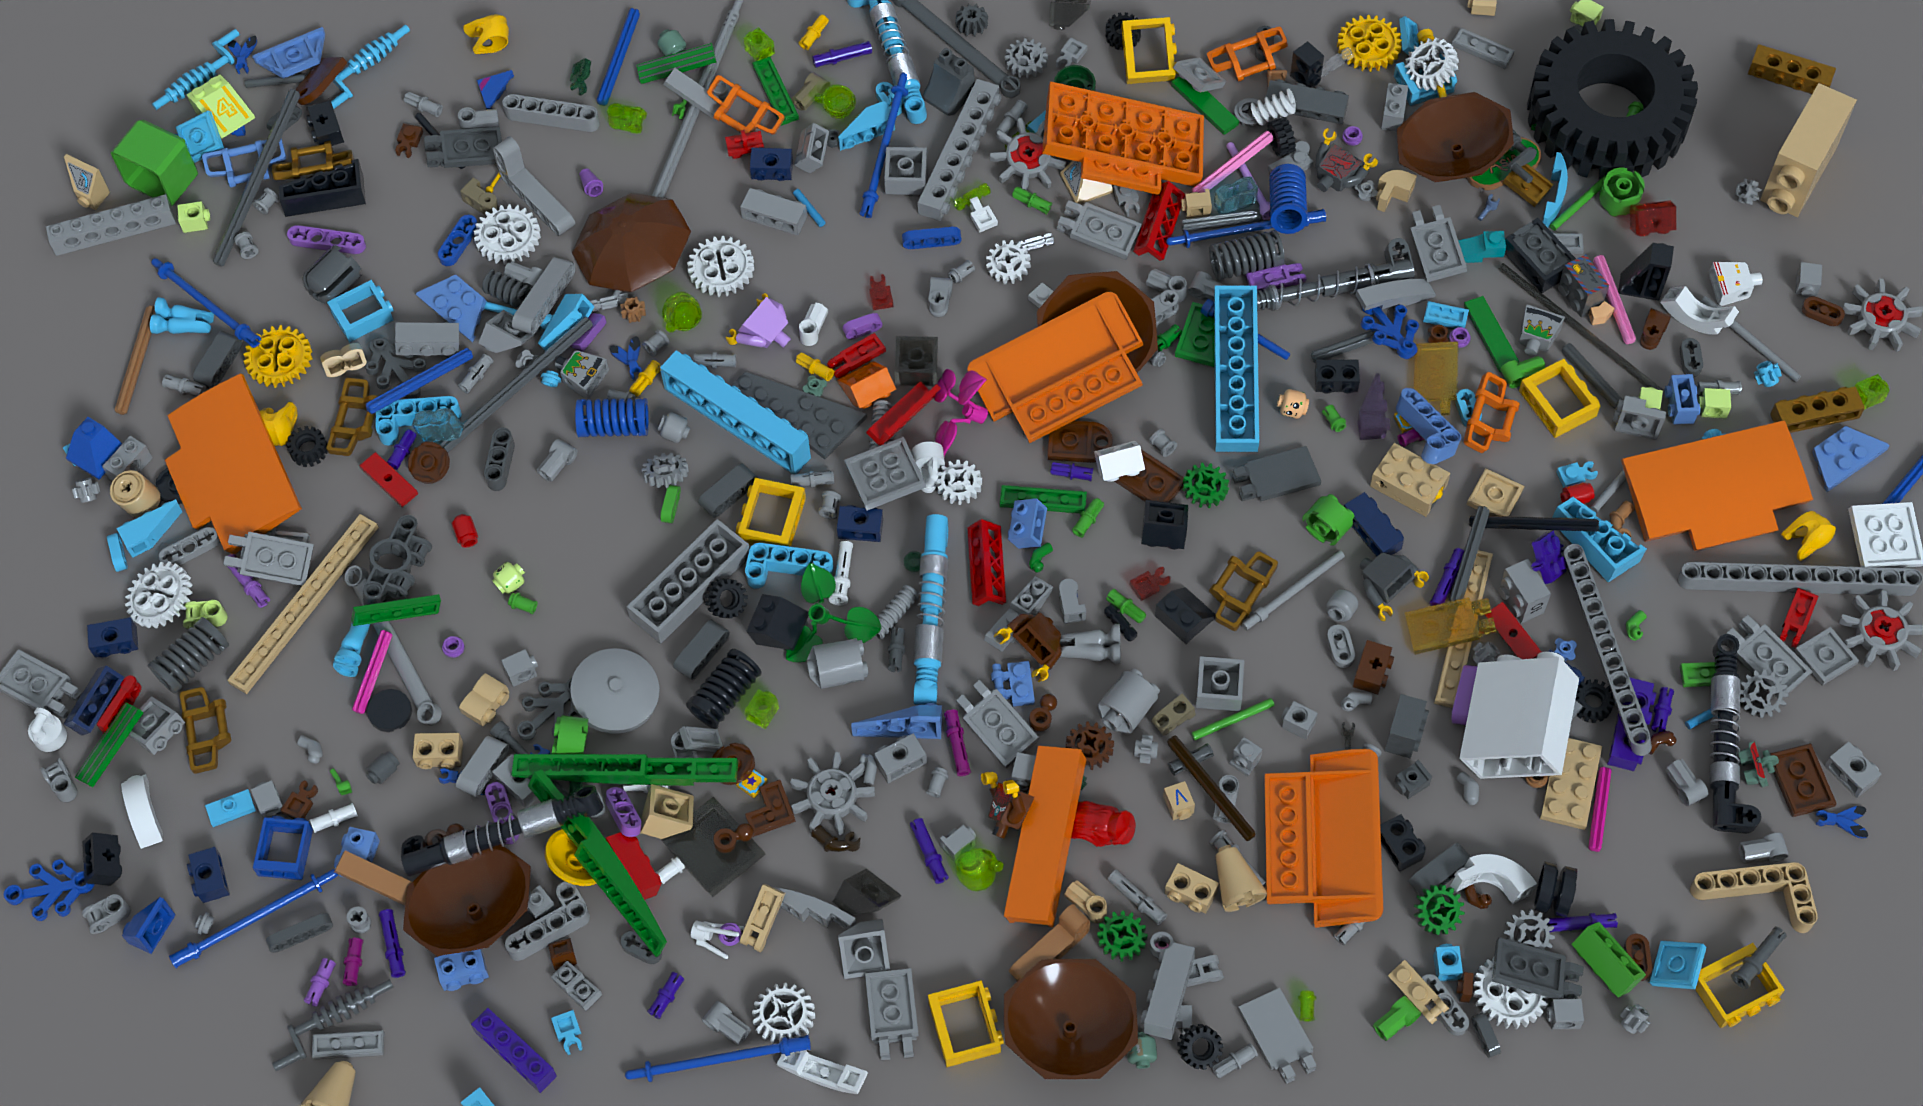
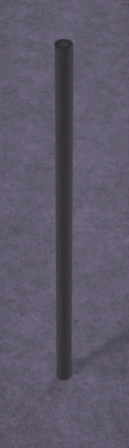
(1578, 327)

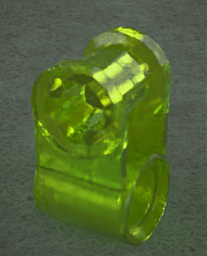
(626, 117)

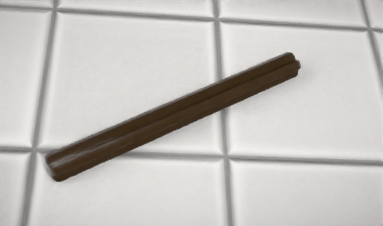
(1211, 788)

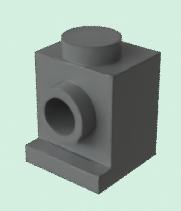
(1411, 787)

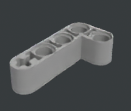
(545, 925)

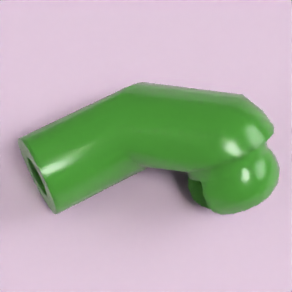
(1633, 623)

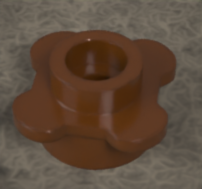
(1438, 330)

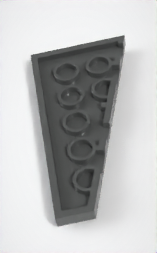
(819, 418)

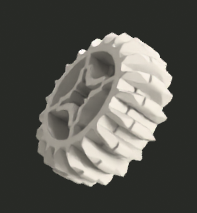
(1435, 70)
(791, 1008)

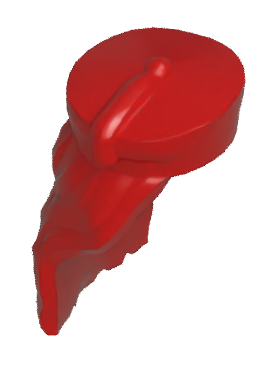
(1103, 824)

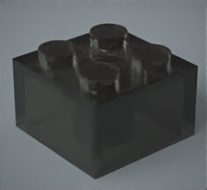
(916, 360)

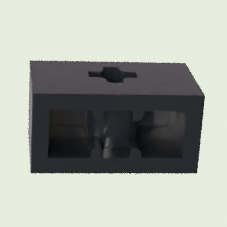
(325, 123)
(101, 859)

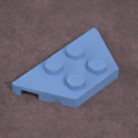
(293, 55)
(455, 303)
(1845, 454)

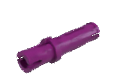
(955, 734)

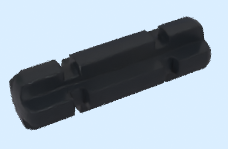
(1117, 618)

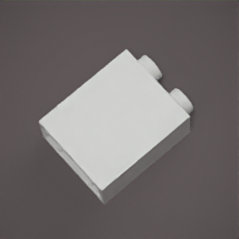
(1520, 717)

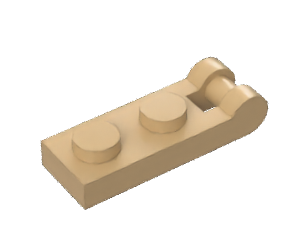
(762, 917)
(1418, 991)

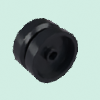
(1559, 890)

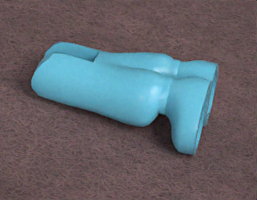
(179, 319)
(348, 656)

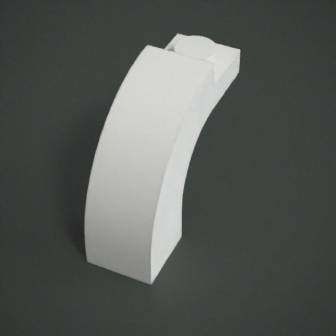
(1696, 315)
(141, 811)
(1496, 870)

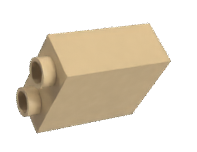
(1807, 150)

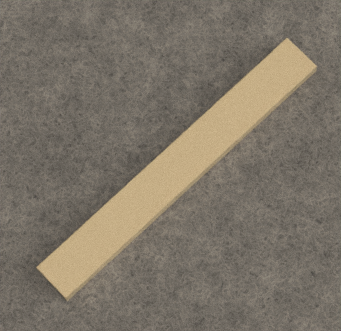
(1458, 654)

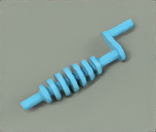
(375, 52)
(195, 78)

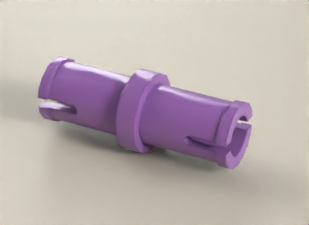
(319, 982)

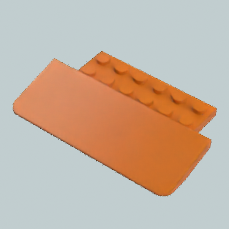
(1062, 367)
(1326, 837)

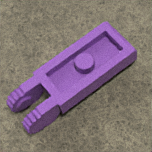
(1275, 276)

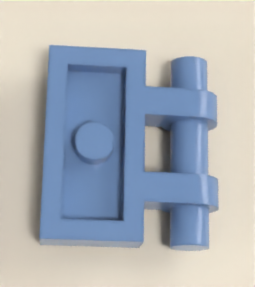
(1020, 682)

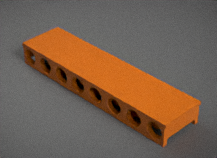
(1045, 836)

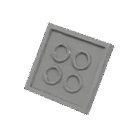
(885, 473)

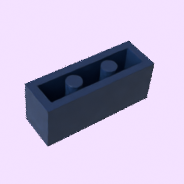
(1374, 526)
(94, 700)

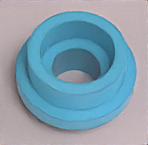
(550, 378)

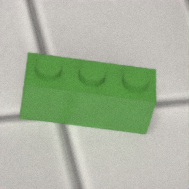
(1608, 959)

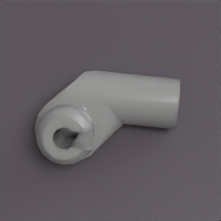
(1354, 699)
(314, 748)
(871, 768)
(1471, 788)

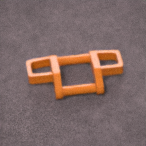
(1233, 61)
(736, 90)
(1497, 402)

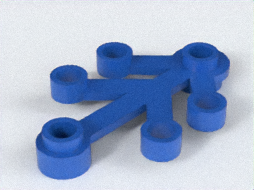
(1405, 346)
(52, 890)

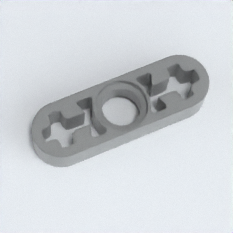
(192, 539)
(1458, 1015)

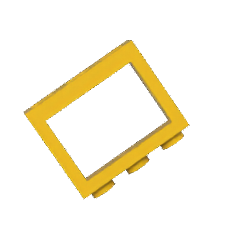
(1148, 76)
(1546, 412)
(792, 492)
(1725, 964)
(956, 994)

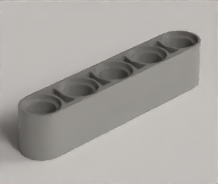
(551, 113)
(543, 295)

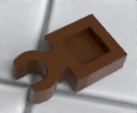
(407, 138)
(299, 804)

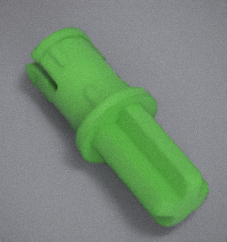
(1032, 200)
(1088, 517)
(1126, 606)

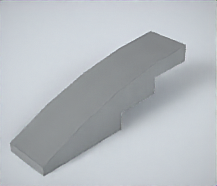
(1395, 293)
(803, 905)

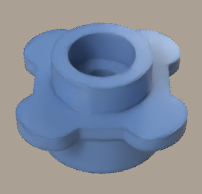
(1570, 645)

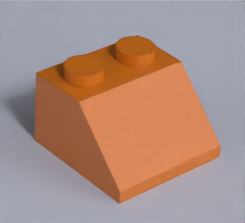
(867, 384)

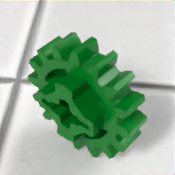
(1205, 485)
(1446, 916)
(1114, 931)

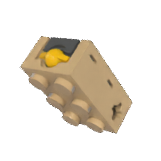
(1410, 479)

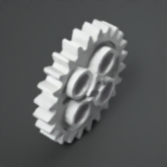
(507, 234)
(740, 262)
(156, 608)
(1499, 1007)

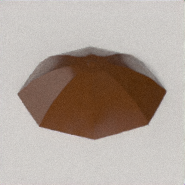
(1455, 137)
(631, 242)
(1081, 288)
(467, 902)
(1070, 1019)

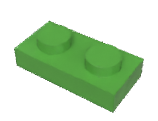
(1697, 674)

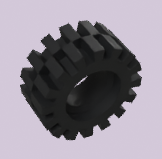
(1115, 24)
(1283, 136)
(302, 437)
(737, 598)
(1600, 691)
(1209, 1056)

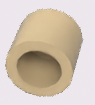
(134, 493)

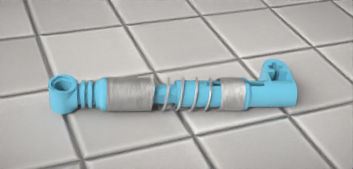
(886, 22)
(930, 635)

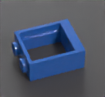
(282, 869)

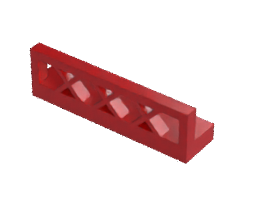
(1156, 216)
(901, 413)
(982, 560)

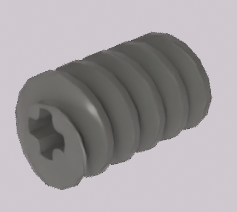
(505, 289)

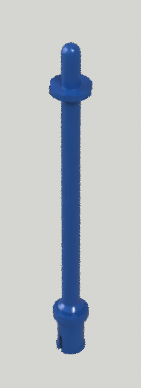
(870, 195)
(1313, 217)
(242, 331)
(194, 949)
(785, 1046)

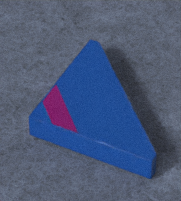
(493, 87)

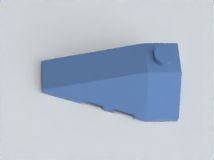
(921, 720)

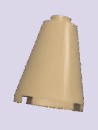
(1237, 880)
(334, 1087)

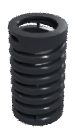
(723, 688)

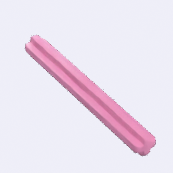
(1234, 163)
(1615, 301)

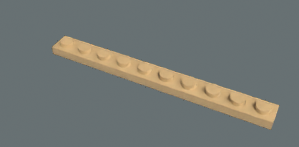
(303, 604)

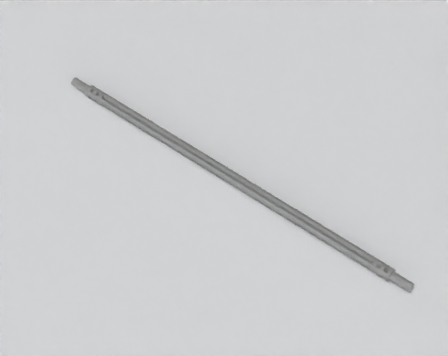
(693, 112)

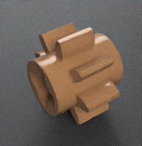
(633, 309)

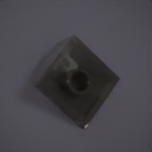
(1066, 12)
(864, 894)

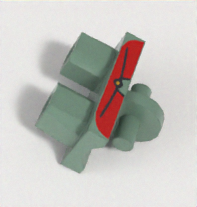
(1752, 755)

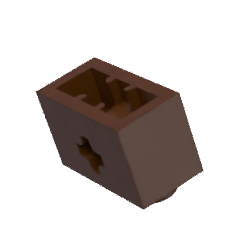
(1369, 678)

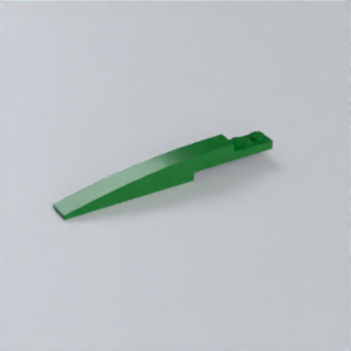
(626, 768)
(605, 868)

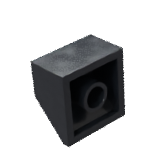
(1164, 524)
(1183, 614)
(777, 623)

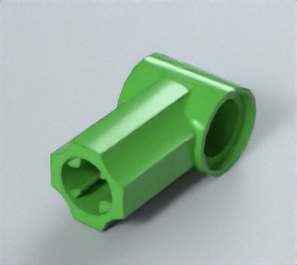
(1516, 372)
(1401, 1014)

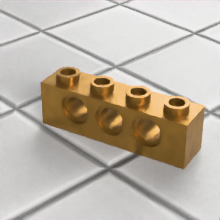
(1790, 69)
(1849, 408)

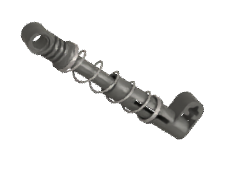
(1342, 282)

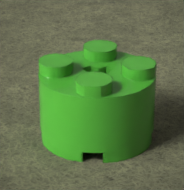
(1621, 190)
(1328, 519)
(571, 735)

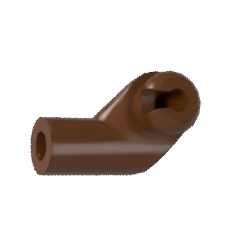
(1662, 737)
(1476, 899)

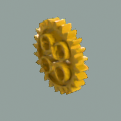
(1371, 42)
(297, 356)

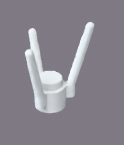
(704, 931)

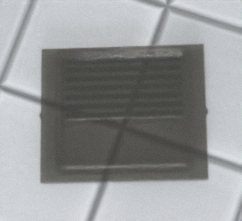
(700, 857)

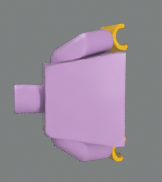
(762, 326)

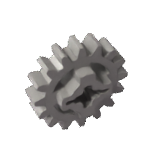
(1028, 58)
(665, 470)
(1751, 697)
(1537, 927)

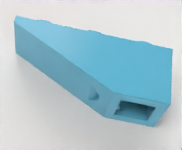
(866, 126)
(569, 312)
(146, 530)

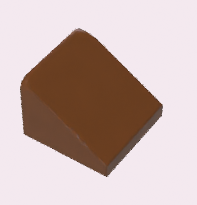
(562, 952)

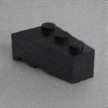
(1647, 273)

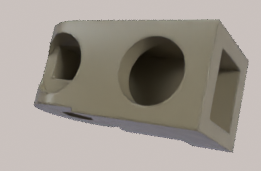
(478, 198)
(1173, 715)

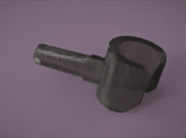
(1347, 734)

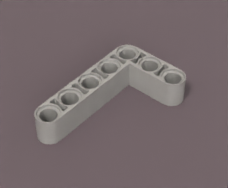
(529, 189)

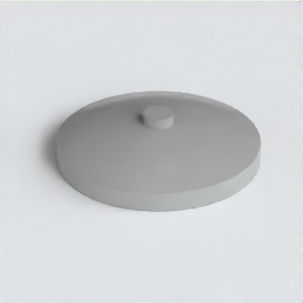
(614, 690)

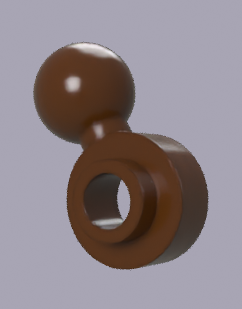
(1048, 703)
(743, 832)
(438, 833)

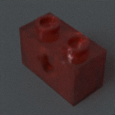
(1644, 213)

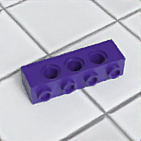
(1621, 754)
(513, 1050)

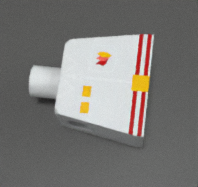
(1732, 281)

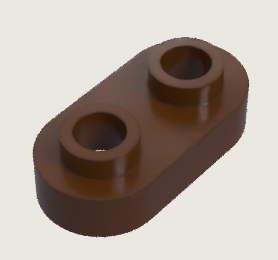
(1823, 310)
(1641, 957)

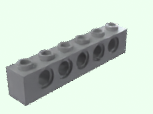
(110, 225)

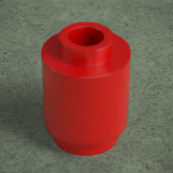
(1582, 491)
(465, 530)

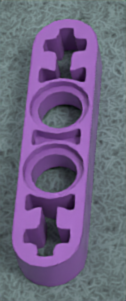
(327, 237)

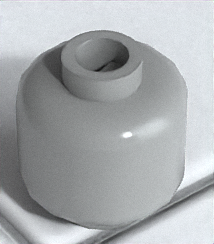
(673, 427)
(1342, 605)

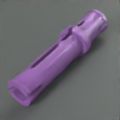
(251, 587)

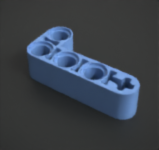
(1439, 434)

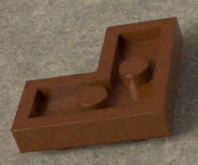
(777, 810)

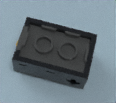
(1538, 254)

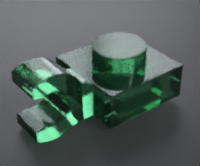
(579, 73)

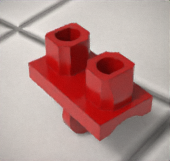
(743, 143)

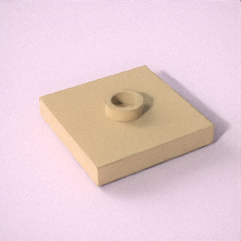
(1495, 493)

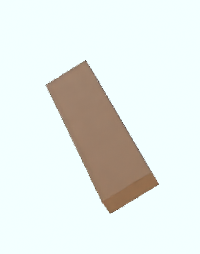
(373, 877)

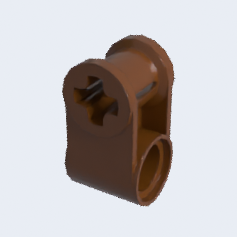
(1654, 328)

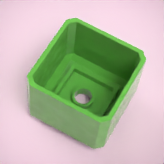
(154, 161)

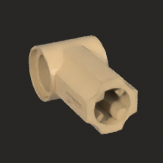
(1086, 900)

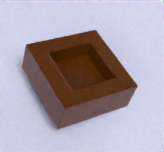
(1465, 987)

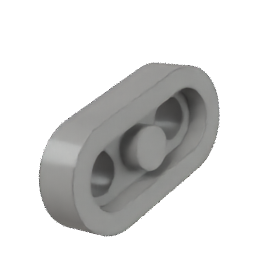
(1340, 647)

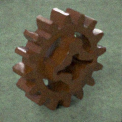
(1094, 737)

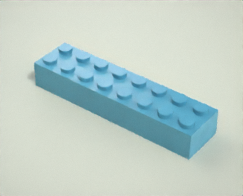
(1236, 369)
(736, 412)

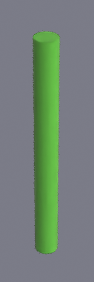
(1577, 205)
(1232, 719)

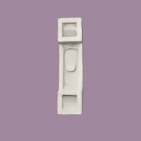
(823, 1072)

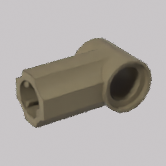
(812, 85)

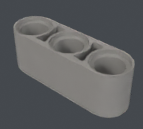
(480, 767)

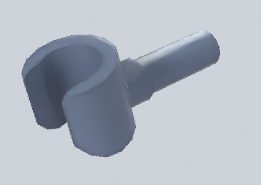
(1490, 205)

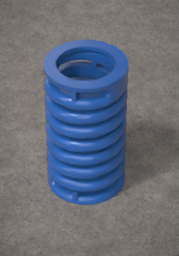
(1288, 198)
(614, 426)

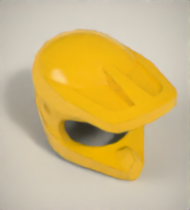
(490, 27)
(280, 423)
(1815, 530)

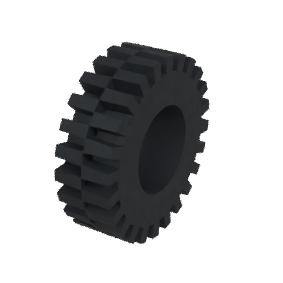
(1617, 59)

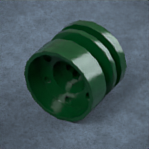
(1077, 77)

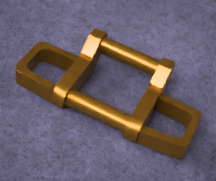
(293, 169)
(345, 402)
(1244, 571)
(212, 709)

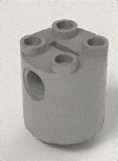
(837, 663)
(1127, 702)

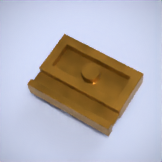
(1532, 191)

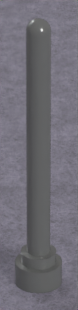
(501, 732)

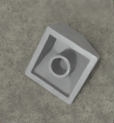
(500, 335)
(864, 949)

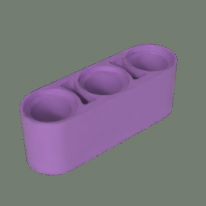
(1464, 695)

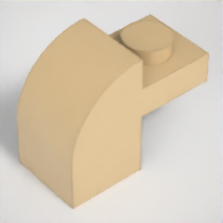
(1394, 184)

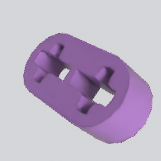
(862, 326)

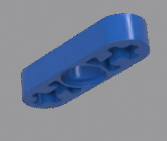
(931, 237)
(457, 249)

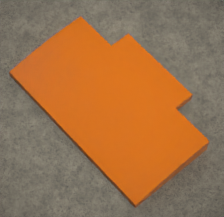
(1123, 139)
(229, 464)
(1718, 486)

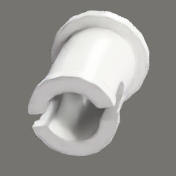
(670, 869)

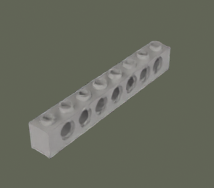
(959, 150)

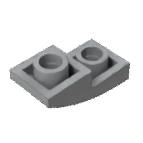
(576, 985)

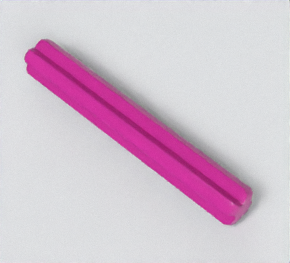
(372, 672)
(1599, 809)

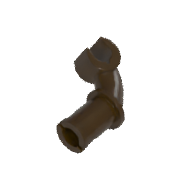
(832, 843)

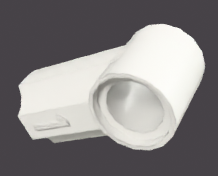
(812, 323)

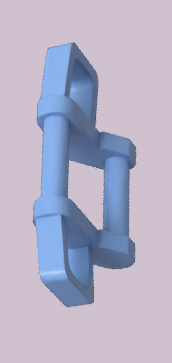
(228, 153)

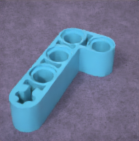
(398, 418)
(788, 565)

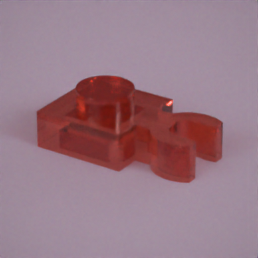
(880, 294)
(1147, 584)

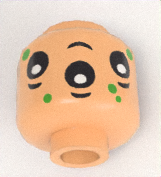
(1293, 403)

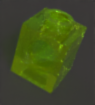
(759, 44)
(1875, 384)
(762, 717)

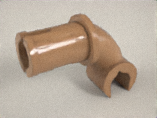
(1618, 517)

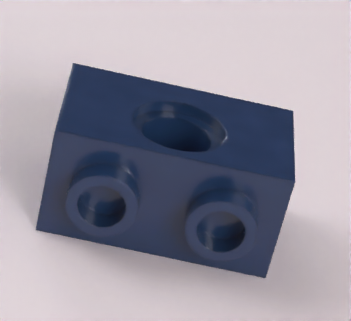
(765, 157)
(868, 531)
(101, 634)
(216, 884)

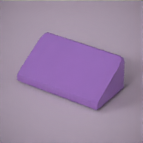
(598, 322)

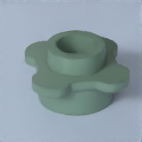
(817, 391)

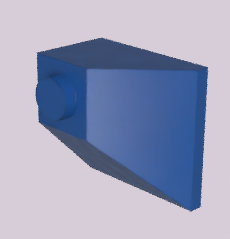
(92, 447)
(149, 925)

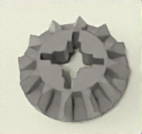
(1241, 111)

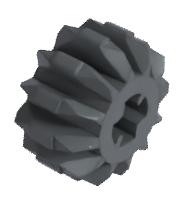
(971, 19)

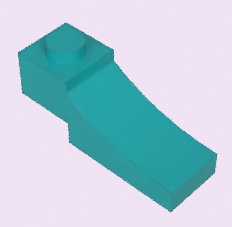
(1486, 245)

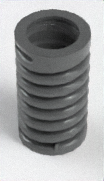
(1246, 259)
(180, 648)

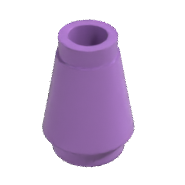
(591, 184)

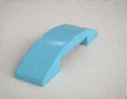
(1559, 174)

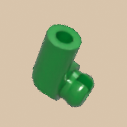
(1037, 555)

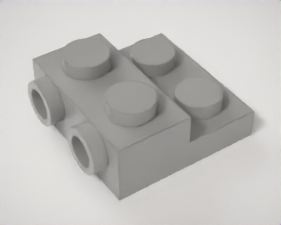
(1636, 419)
(156, 726)

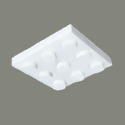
(1886, 535)

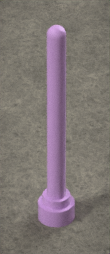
(1264, 205)

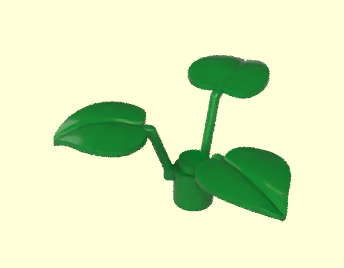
(821, 584)

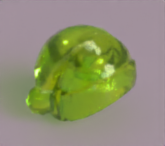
(837, 101)
(681, 312)
(977, 868)

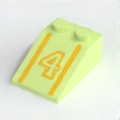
(223, 102)

